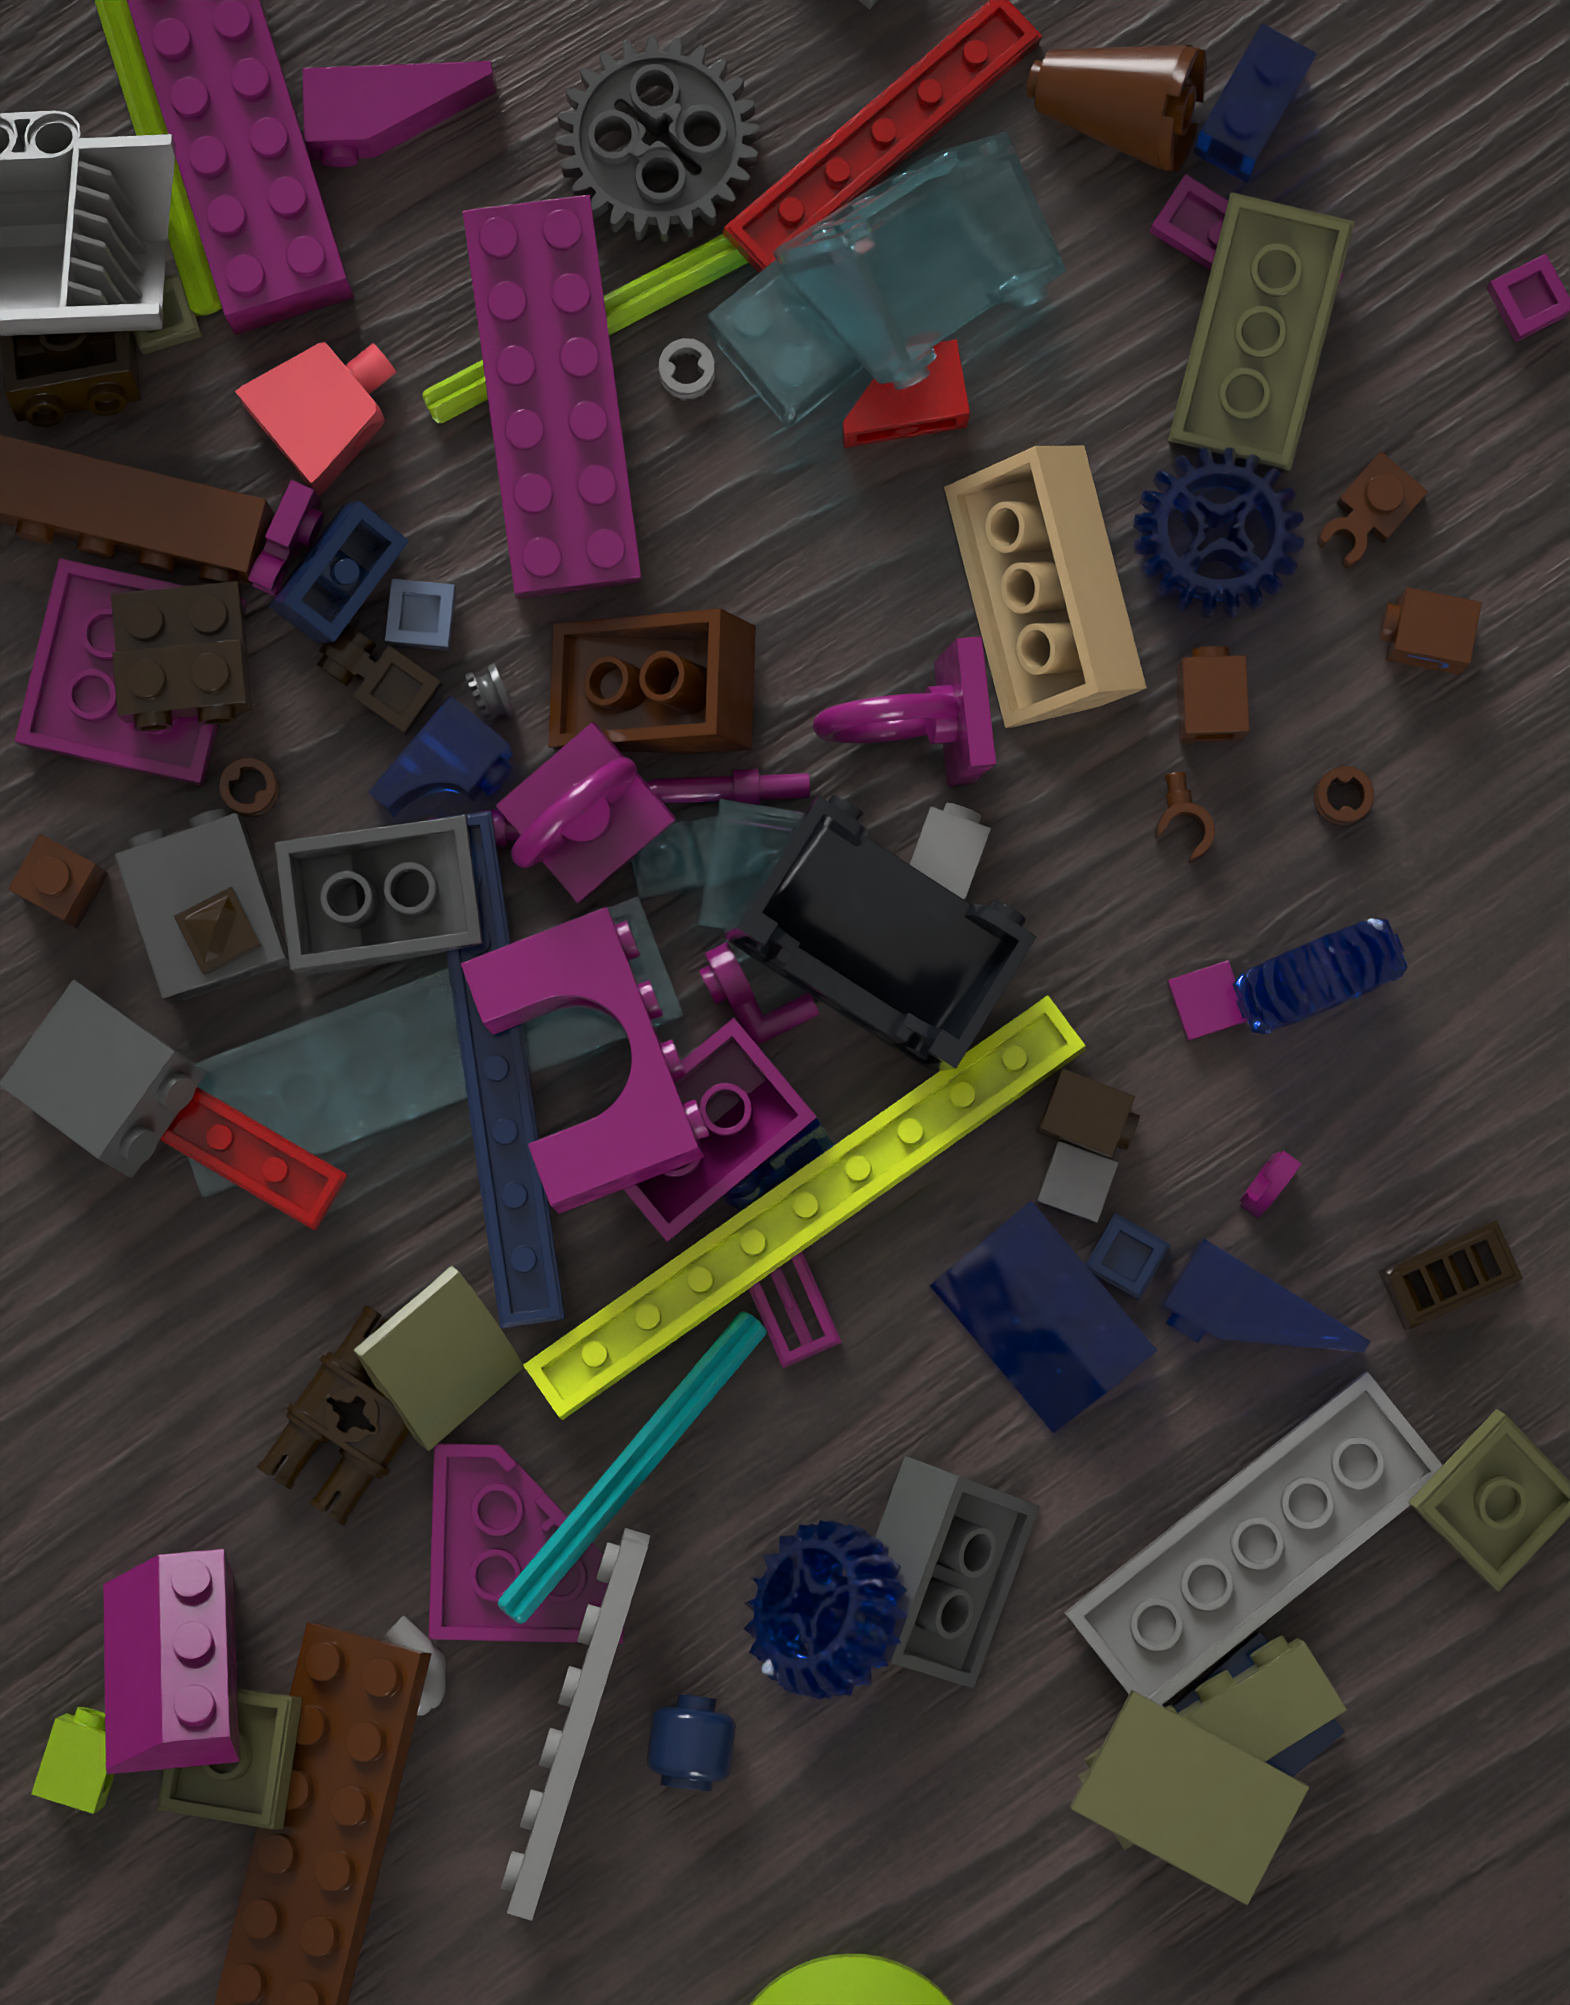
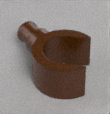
(1181, 804)

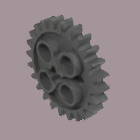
(696, 100)

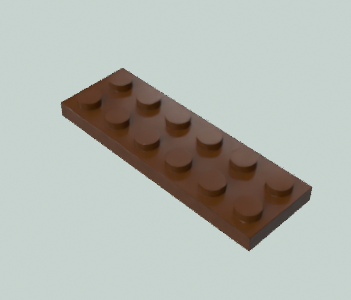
(318, 1875)

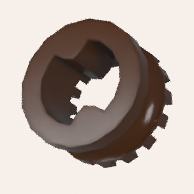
(263, 799)
(1346, 814)

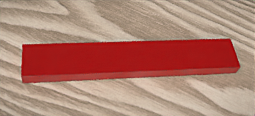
(886, 130)

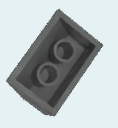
(958, 1563)

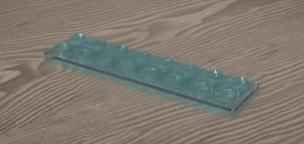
(395, 1058)

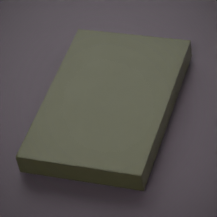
(1189, 1797)

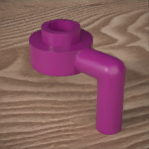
(727, 981)

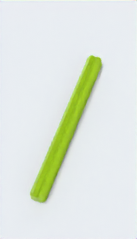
(148, 120)
(622, 309)

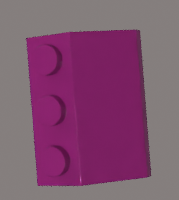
(748, 1119)
(171, 1664)

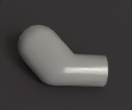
(434, 1689)

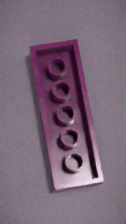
(242, 158)
(552, 396)

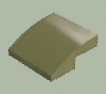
(439, 1358)

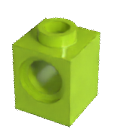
(75, 1762)

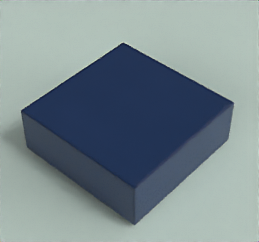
(1126, 1256)

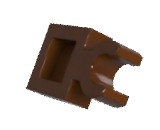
(1375, 504)

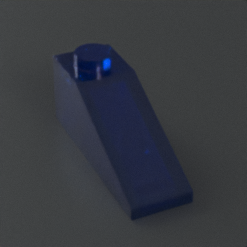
(1238, 1304)

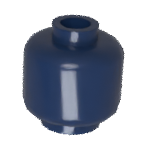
(691, 1743)

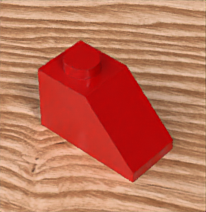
(924, 408)

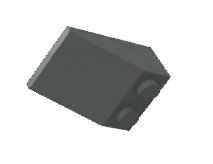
(378, 895)

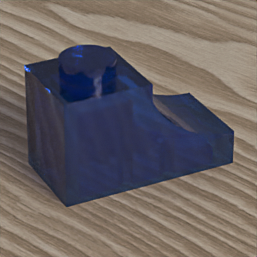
(447, 755)

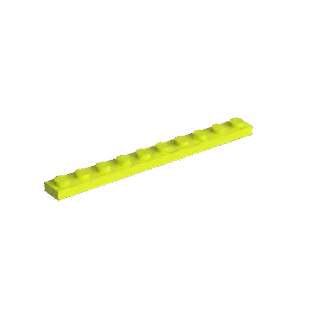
(804, 1208)

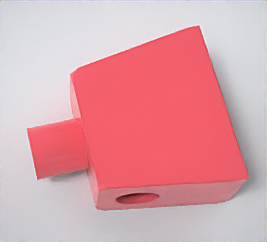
(319, 409)

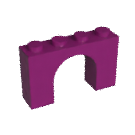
(649, 1123)

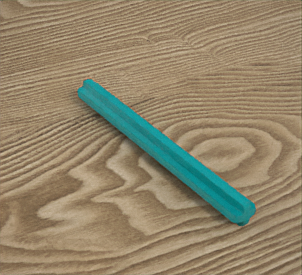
(631, 1467)

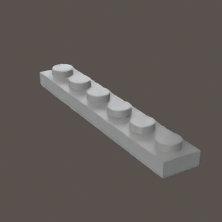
(566, 1748)

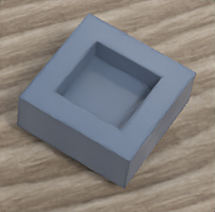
(420, 614)

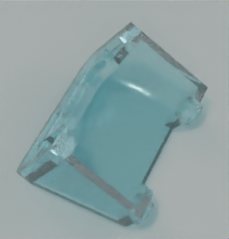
(924, 256)

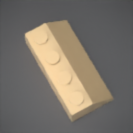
(1044, 585)

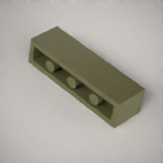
(1264, 1705)

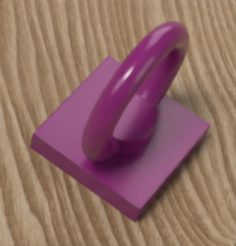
(949, 713)
(584, 813)

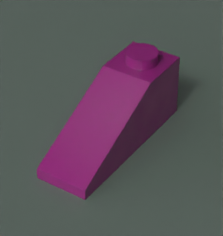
(376, 107)

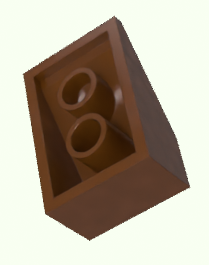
(655, 681)

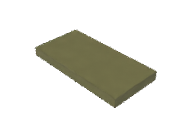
(1261, 330)

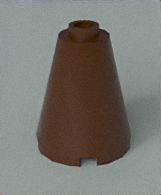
(1125, 97)

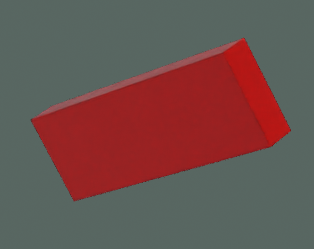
(255, 1158)

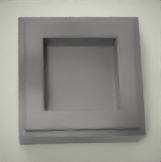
(1077, 1182)

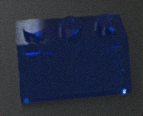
(1042, 1317)

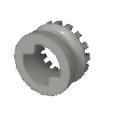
(667, 370)

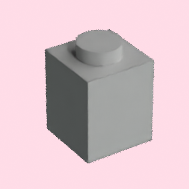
(951, 847)

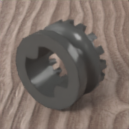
(493, 695)

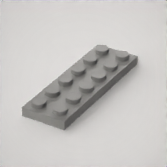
(1256, 1542)

